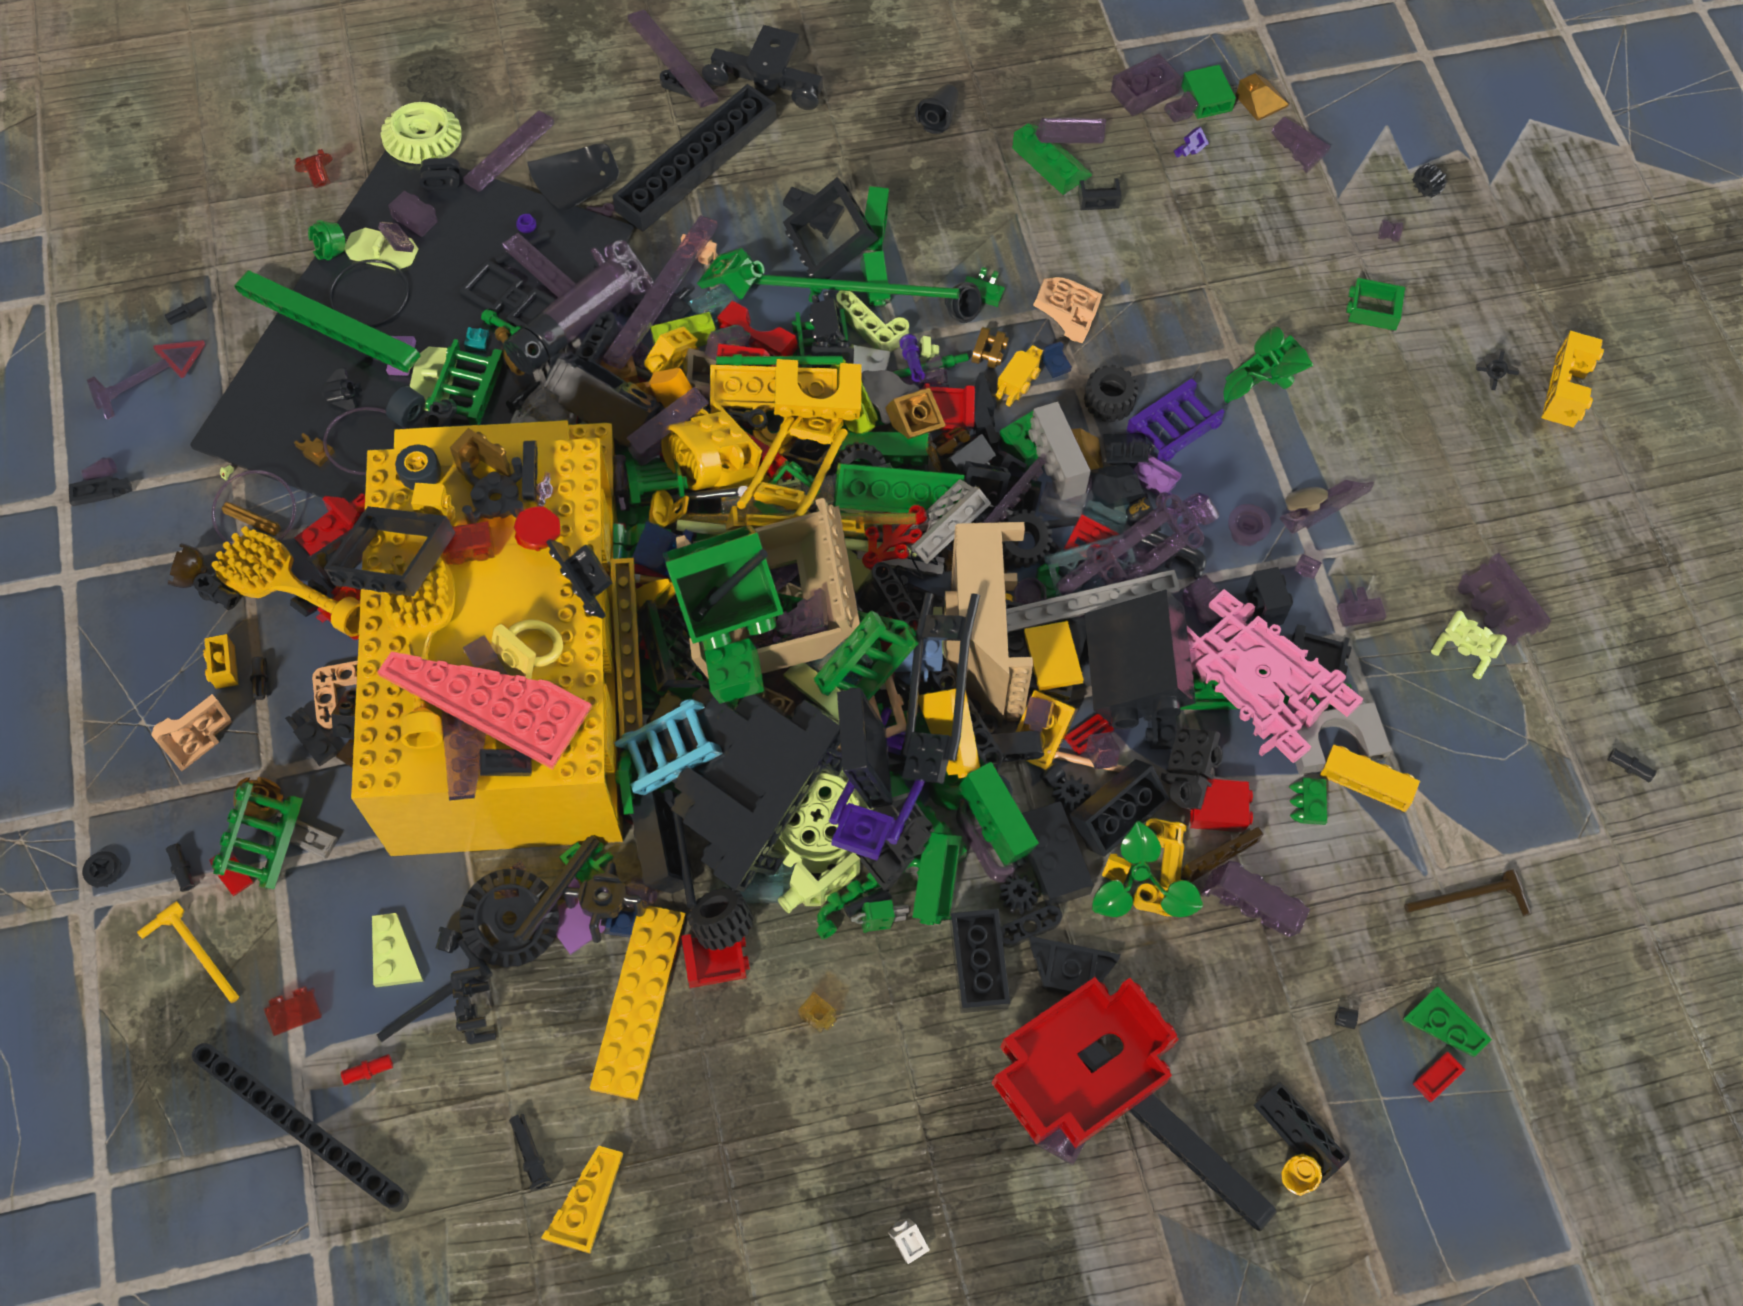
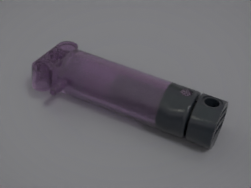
(578, 307)

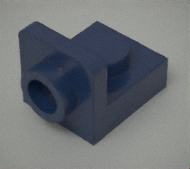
(1055, 360)
(620, 925)

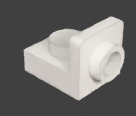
(908, 1239)

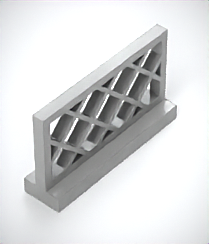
(942, 531)

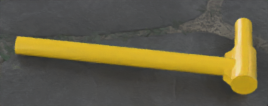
(173, 915)

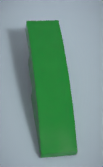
(1264, 364)

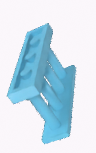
(668, 771)

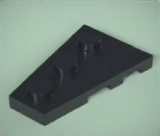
(824, 221)

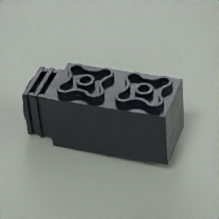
(600, 396)

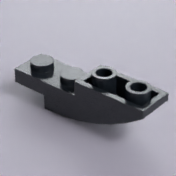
(984, 411)

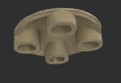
(1306, 498)

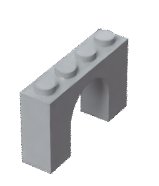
(1362, 724)

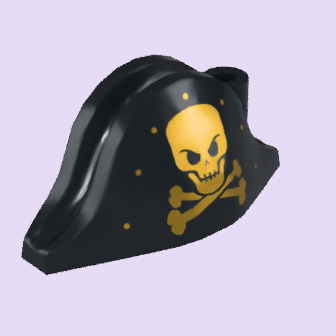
(1138, 510)

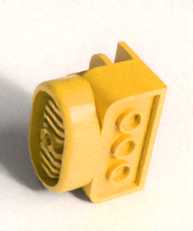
(711, 451)

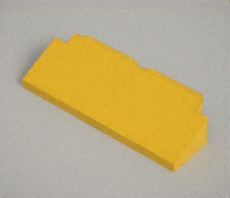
(850, 527)

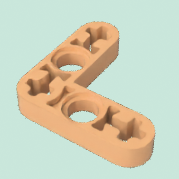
(329, 687)

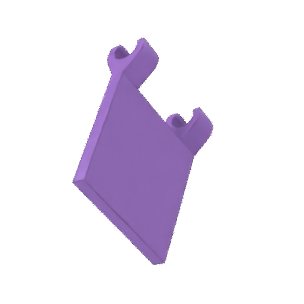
(574, 925)

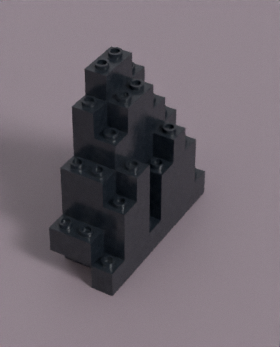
(758, 781)

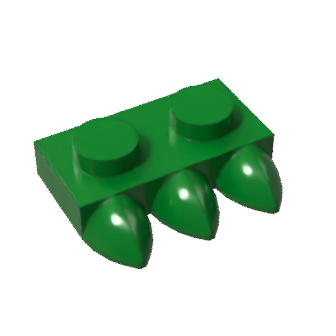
(1312, 801)

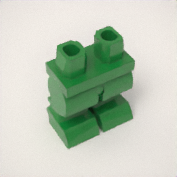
(626, 539)

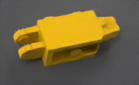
(1018, 374)

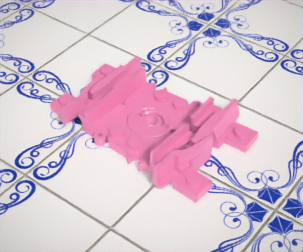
(1236, 653)

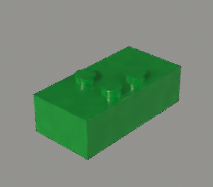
(998, 814)

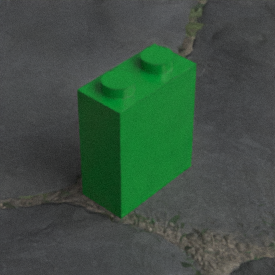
(1210, 91)

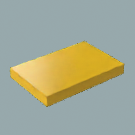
(1053, 656)

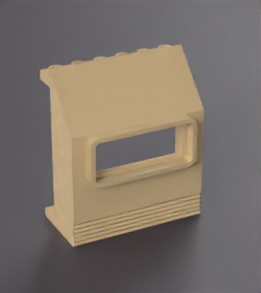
(822, 559)
(978, 568)

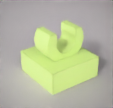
(927, 350)

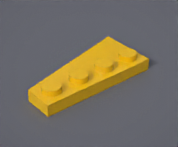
(581, 1214)

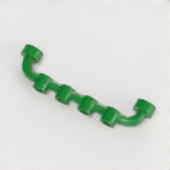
(836, 901)

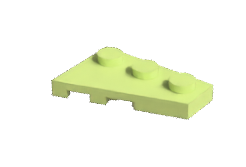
(391, 953)

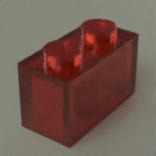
(470, 544)

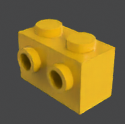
(221, 661)

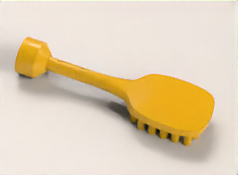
(263, 565)
(417, 621)

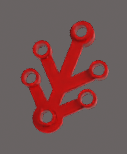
(893, 539)

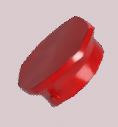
(535, 527)

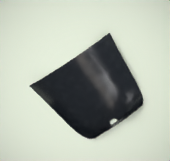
(574, 175)

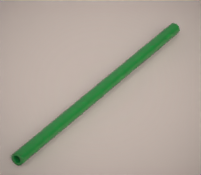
(858, 286)

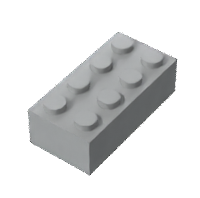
(1059, 450)

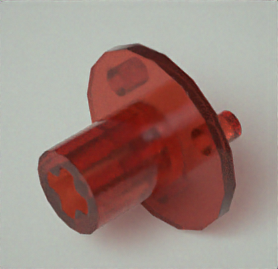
(315, 167)

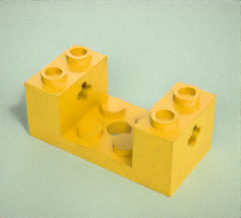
(1566, 400)

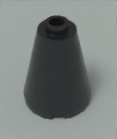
(937, 109)

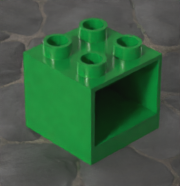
(710, 564)

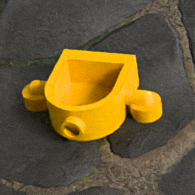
(670, 350)

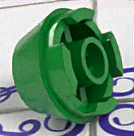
(327, 239)

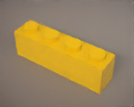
(1370, 778)

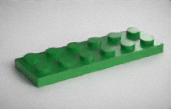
(890, 488)

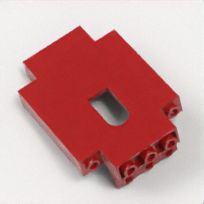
(1052, 1085)

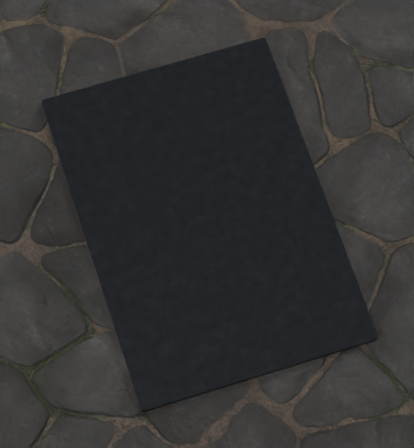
(283, 378)

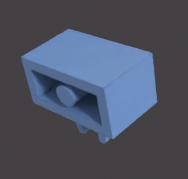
(931, 659)

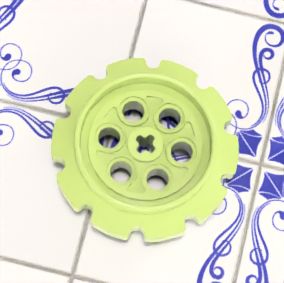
(818, 851)

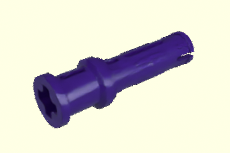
(911, 354)

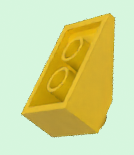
(1052, 737)

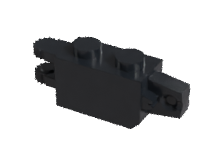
(826, 319)

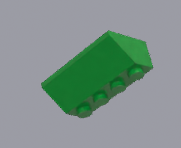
(1049, 160)

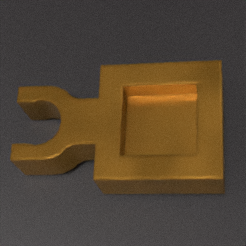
(314, 450)

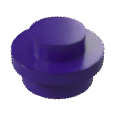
(526, 223)

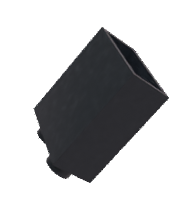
(1139, 659)

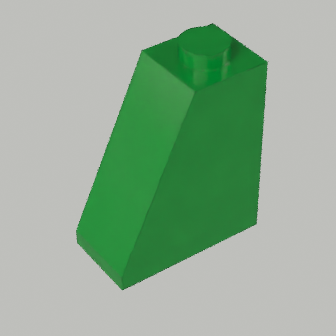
(874, 271)

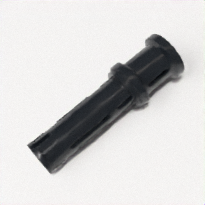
(533, 1163)

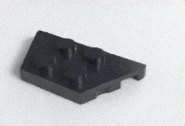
(1069, 966)

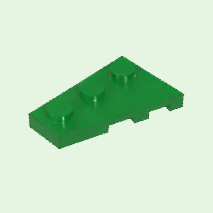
(625, 776)
(1448, 1023)

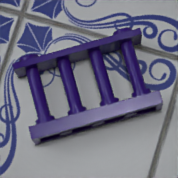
(1171, 403)

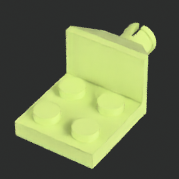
(810, 892)

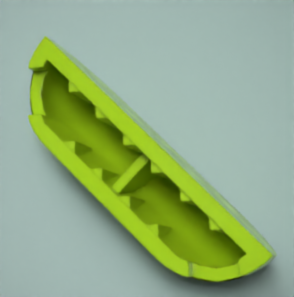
(867, 414)

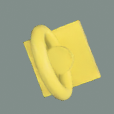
(515, 655)

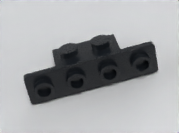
(584, 573)

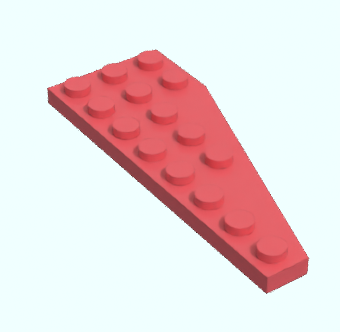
(515, 710)

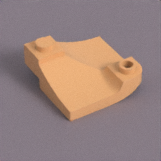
(1069, 305)
(193, 733)

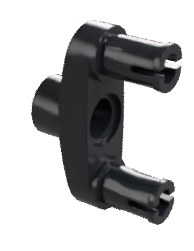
(443, 410)

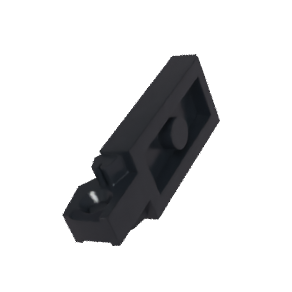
(98, 490)

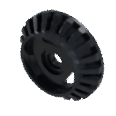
(482, 907)

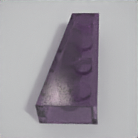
(1256, 898)

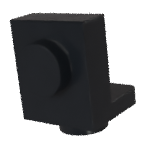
(303, 606)

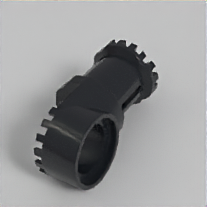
(745, 418)

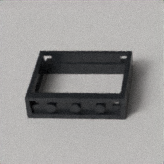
(847, 250)
(433, 526)
(864, 748)

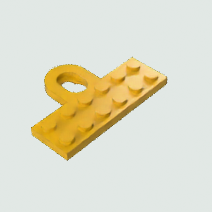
(755, 389)

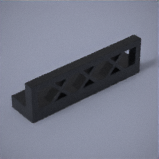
(1298, 1132)

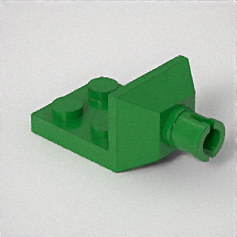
(733, 269)

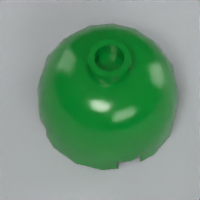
(948, 793)

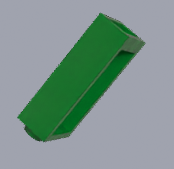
(937, 878)

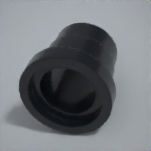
(447, 939)

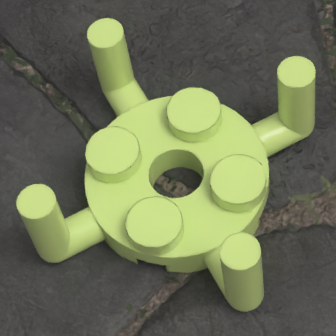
(1471, 640)

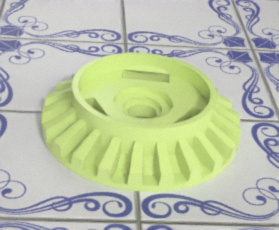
(401, 129)

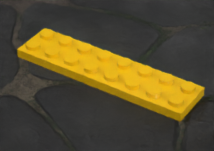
(638, 1003)

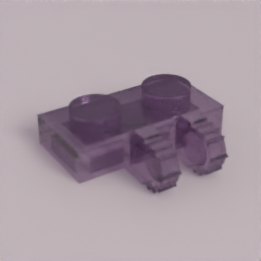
(1360, 611)

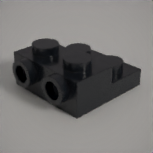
(808, 455)

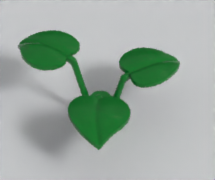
(1293, 362)
(1139, 848)

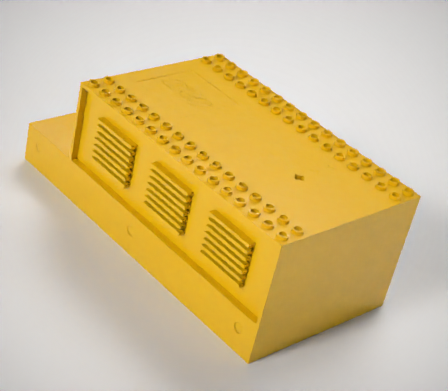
(406, 788)

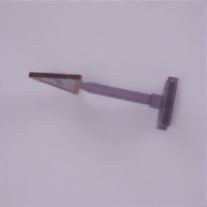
(174, 355)

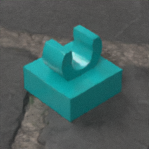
(476, 339)

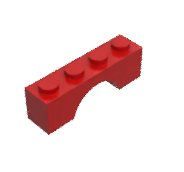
(775, 342)

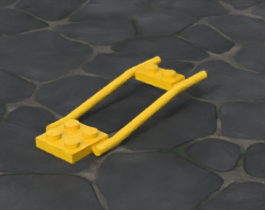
(814, 428)

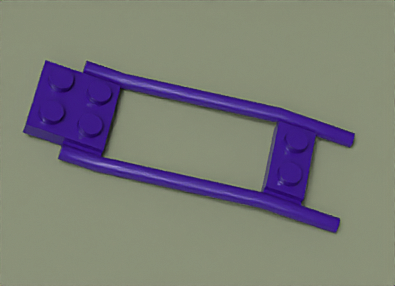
(866, 830)

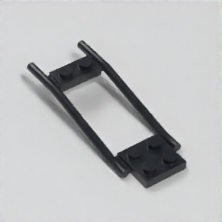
(927, 752)

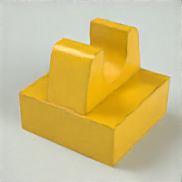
(1116, 868)

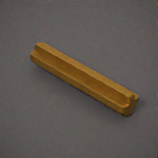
(251, 518)

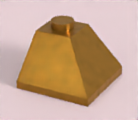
(1259, 96)
(915, 414)
(1089, 447)

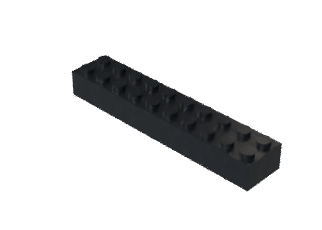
(694, 157)

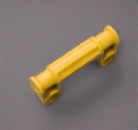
(1171, 839)

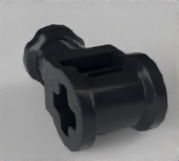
(212, 590)

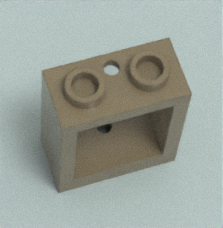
(699, 362)

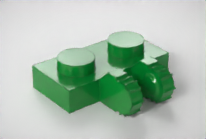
(990, 292)
(591, 867)

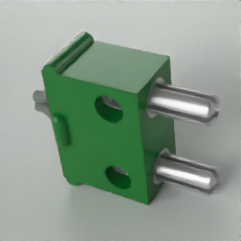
(880, 915)

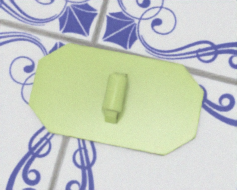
(371, 244)
(427, 372)

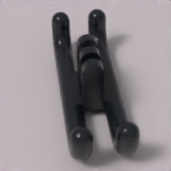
(1196, 559)

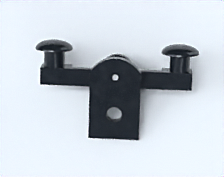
(767, 68)

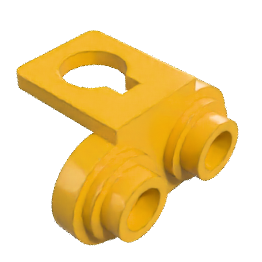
(663, 510)

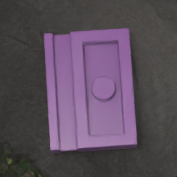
(1157, 476)

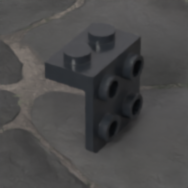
(344, 715)

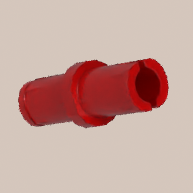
(366, 1069)

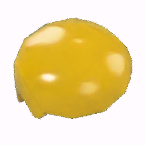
(1301, 1174)

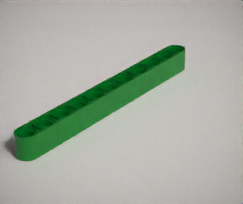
(327, 321)

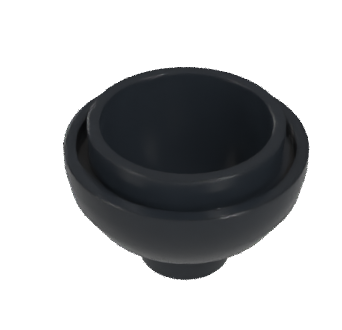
(967, 305)

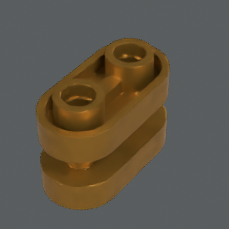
(994, 356)

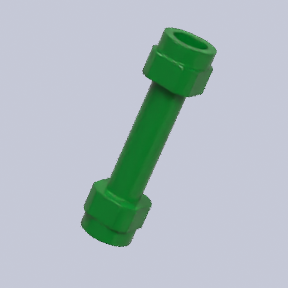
(490, 317)

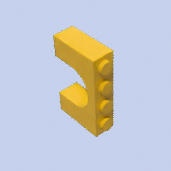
(793, 402)

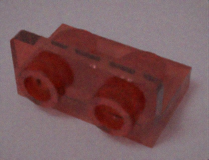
(292, 1011)

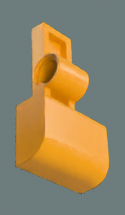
(666, 386)

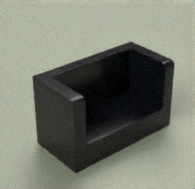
(1099, 198)

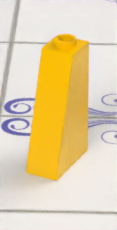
(938, 713)

